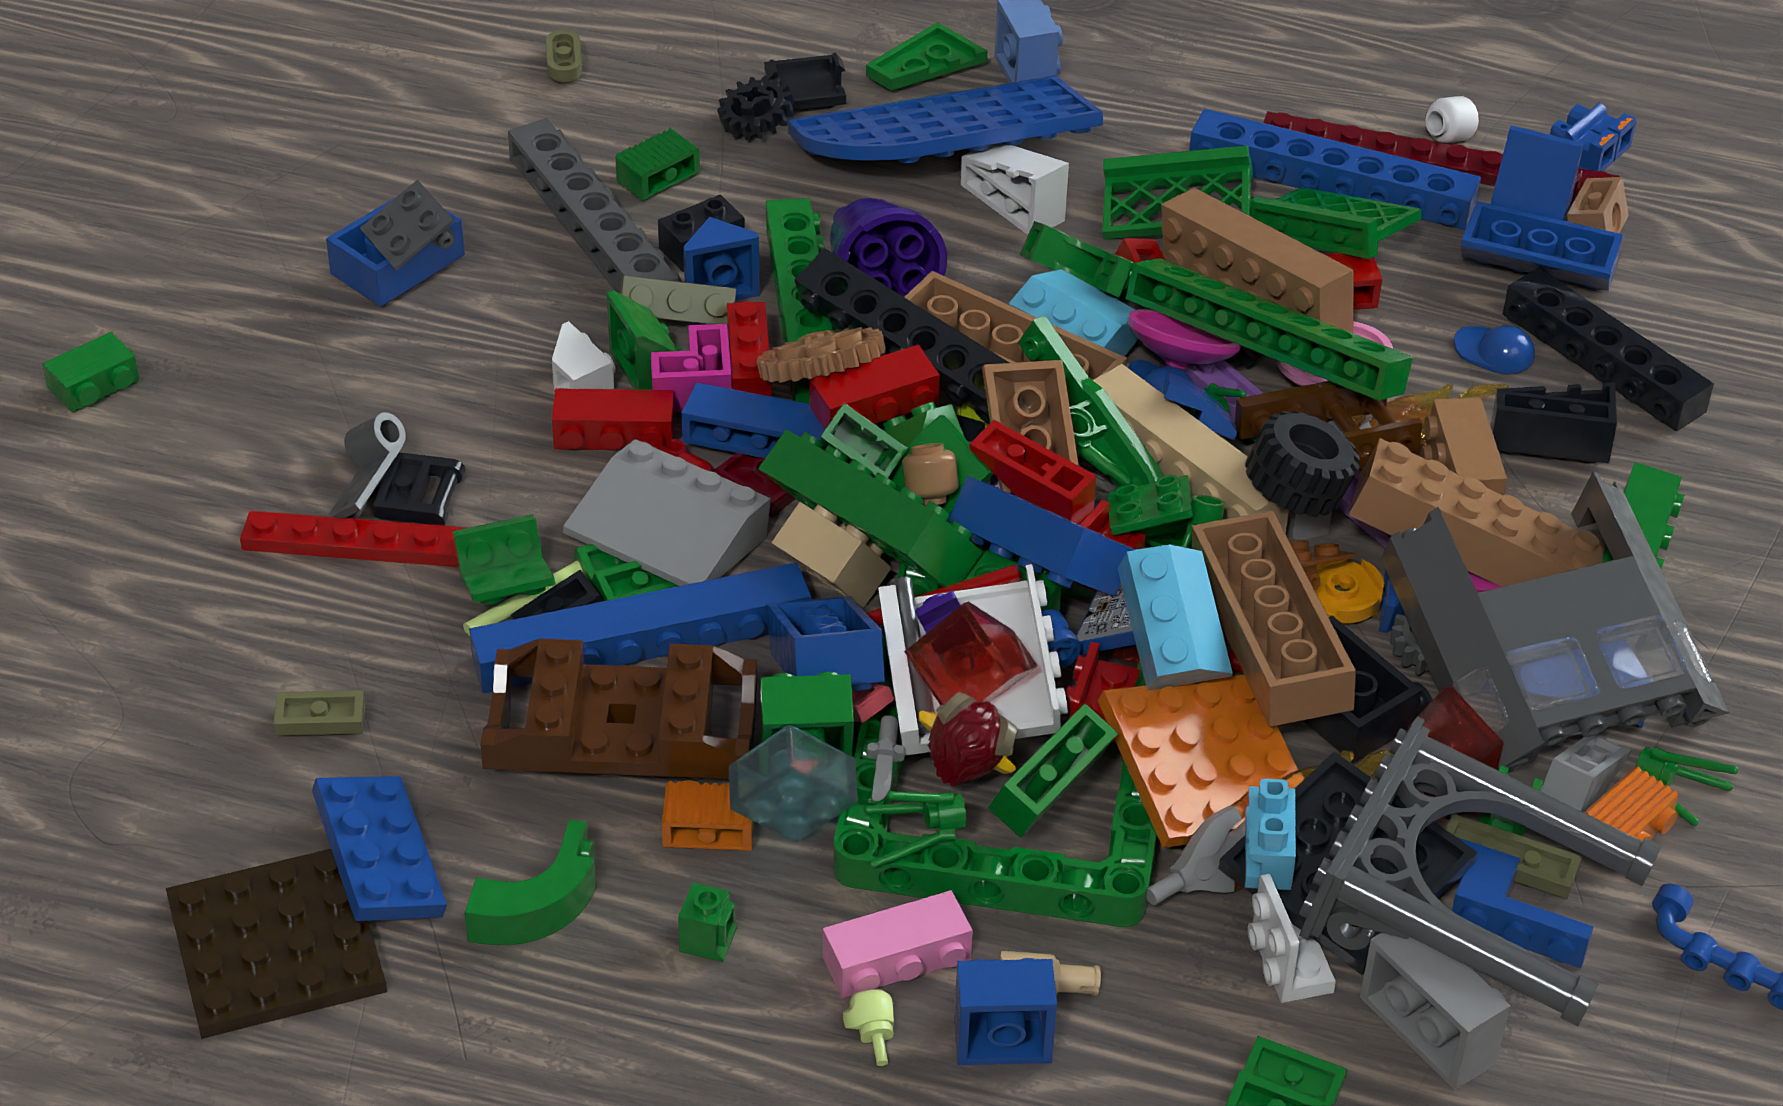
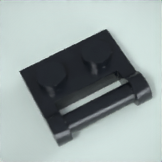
(406, 485)

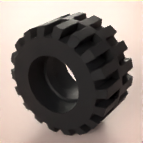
(1302, 463)

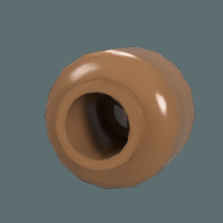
(931, 472)

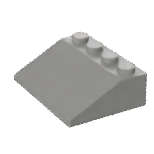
(669, 516)

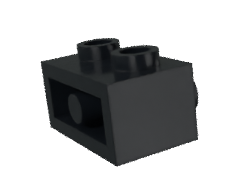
(680, 226)

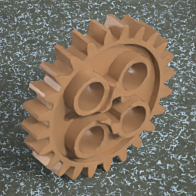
(821, 354)

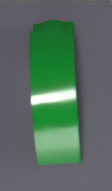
(1090, 264)
(537, 906)

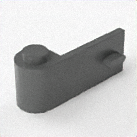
(373, 449)

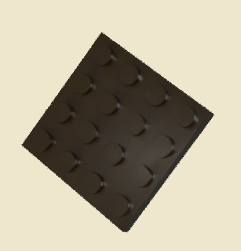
(272, 943)

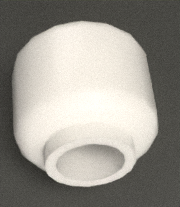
(1452, 119)

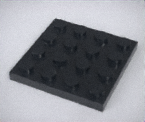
(1321, 812)

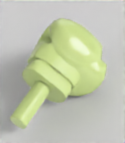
(873, 1015)

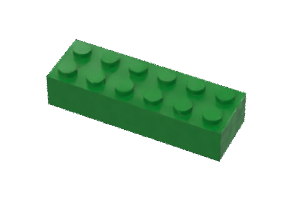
(890, 518)

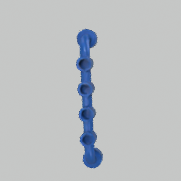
(1672, 906)

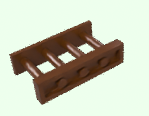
(1330, 402)

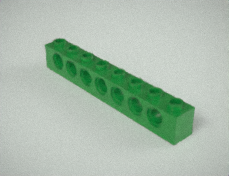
(792, 247)
(1270, 329)

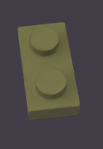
(319, 712)

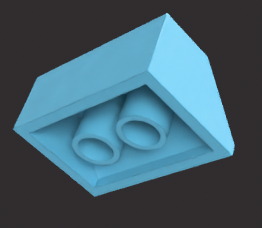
(1077, 309)
(1173, 616)

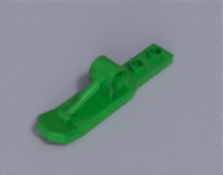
(1098, 426)

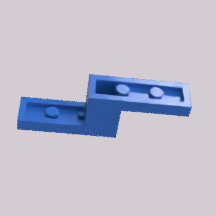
(1486, 902)

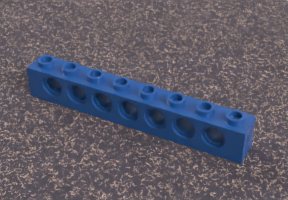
(1342, 168)

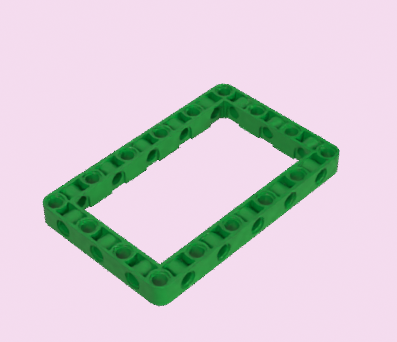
(991, 876)

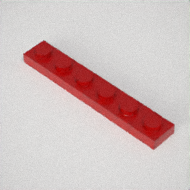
(349, 538)

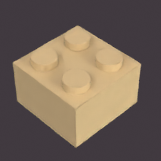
(832, 552)

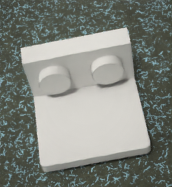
(1289, 961)

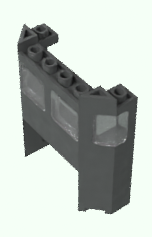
(1558, 648)

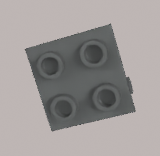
(409, 225)

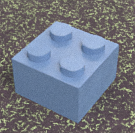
(1026, 40)

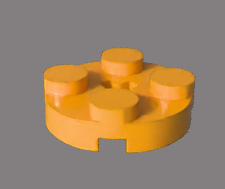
(1364, 588)

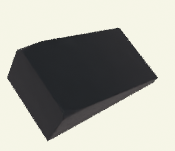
(569, 593)

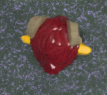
(968, 739)

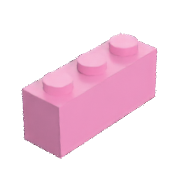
(897, 944)

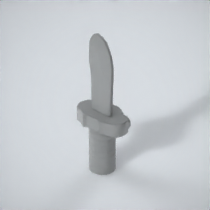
(885, 752)

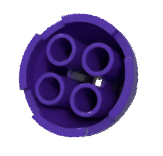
(888, 243)

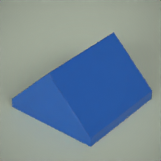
(724, 257)

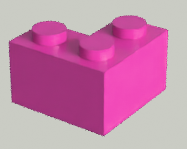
(704, 363)

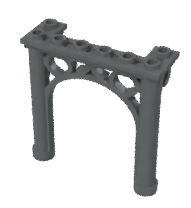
(1374, 901)

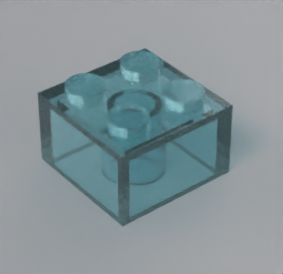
(792, 783)

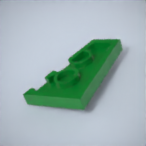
(924, 57)

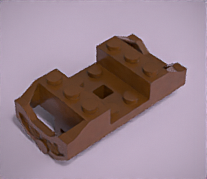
(617, 715)

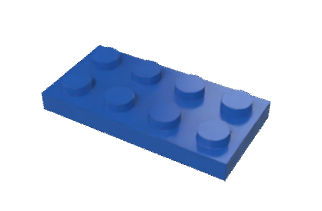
(378, 848)

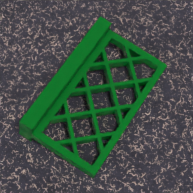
(1171, 172)
(1334, 220)

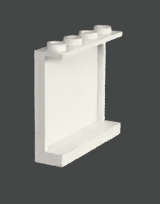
(1031, 703)

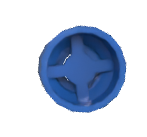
(1064, 641)

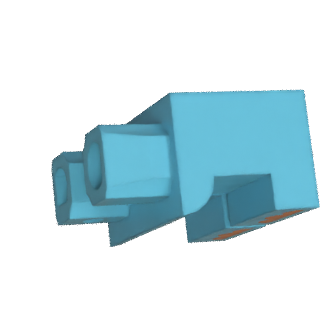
(1270, 834)

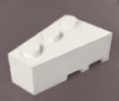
(1018, 184)

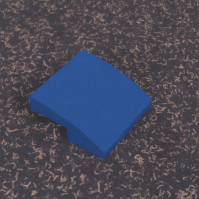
(1207, 408)

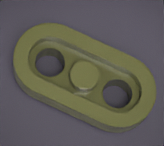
(563, 56)

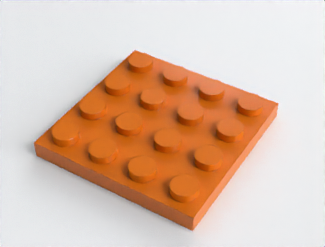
(1194, 749)

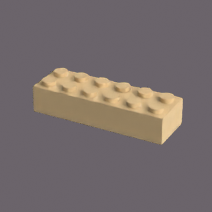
(1186, 445)

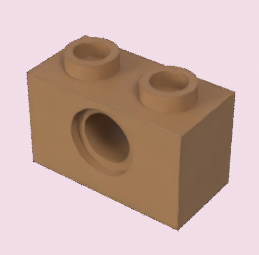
(1600, 204)

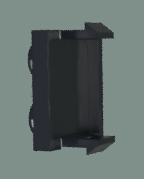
(811, 79)

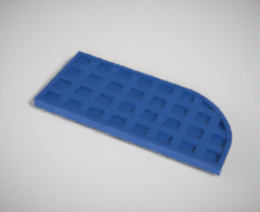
(949, 122)

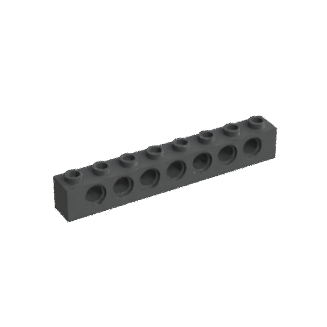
(584, 205)

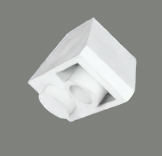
(580, 363)

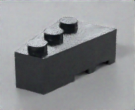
(1556, 423)

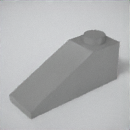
(1584, 771)

